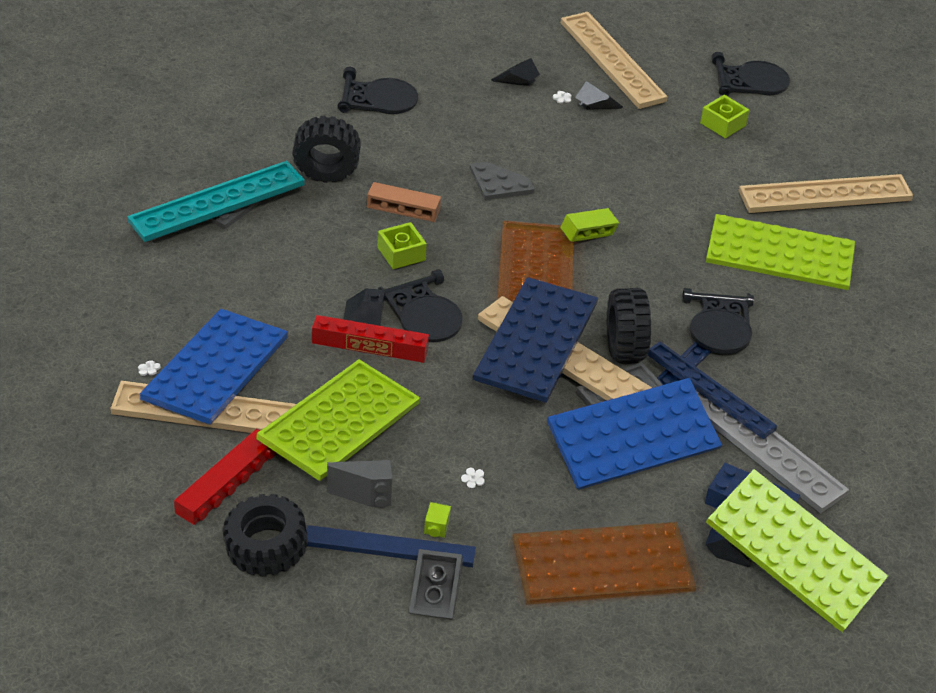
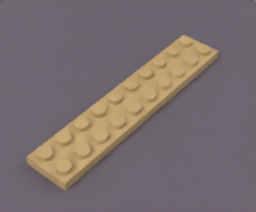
(614, 60)
(825, 193)
(583, 365)
(240, 414)

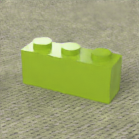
(589, 224)

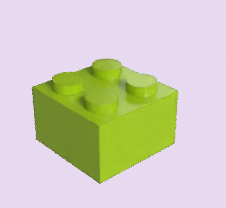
(724, 116)
(401, 245)

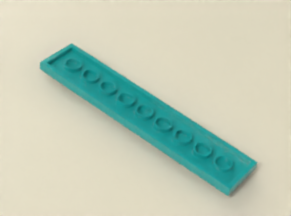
(215, 201)

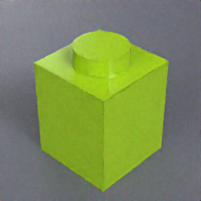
(437, 520)

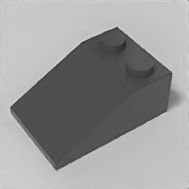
(361, 481)
(436, 584)

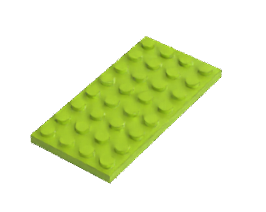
(781, 251)
(338, 419)
(797, 550)

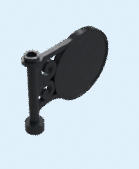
(755, 76)
(381, 95)
(425, 311)
(720, 327)

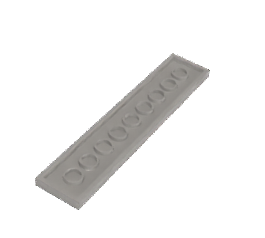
(780, 460)

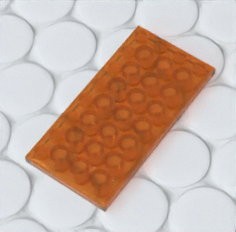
(535, 253)
(602, 563)

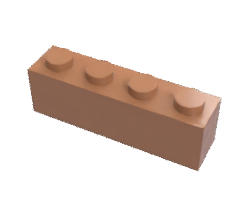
(403, 202)

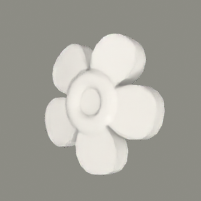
(562, 97)
(149, 368)
(473, 477)

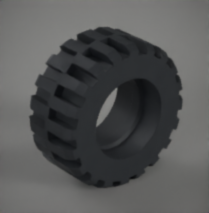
(328, 132)
(628, 324)
(268, 555)

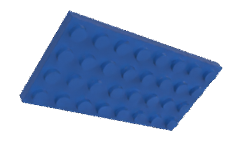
(214, 366)
(633, 433)

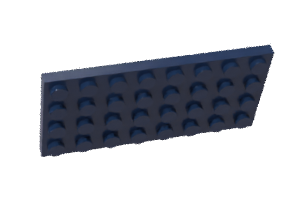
(535, 339)

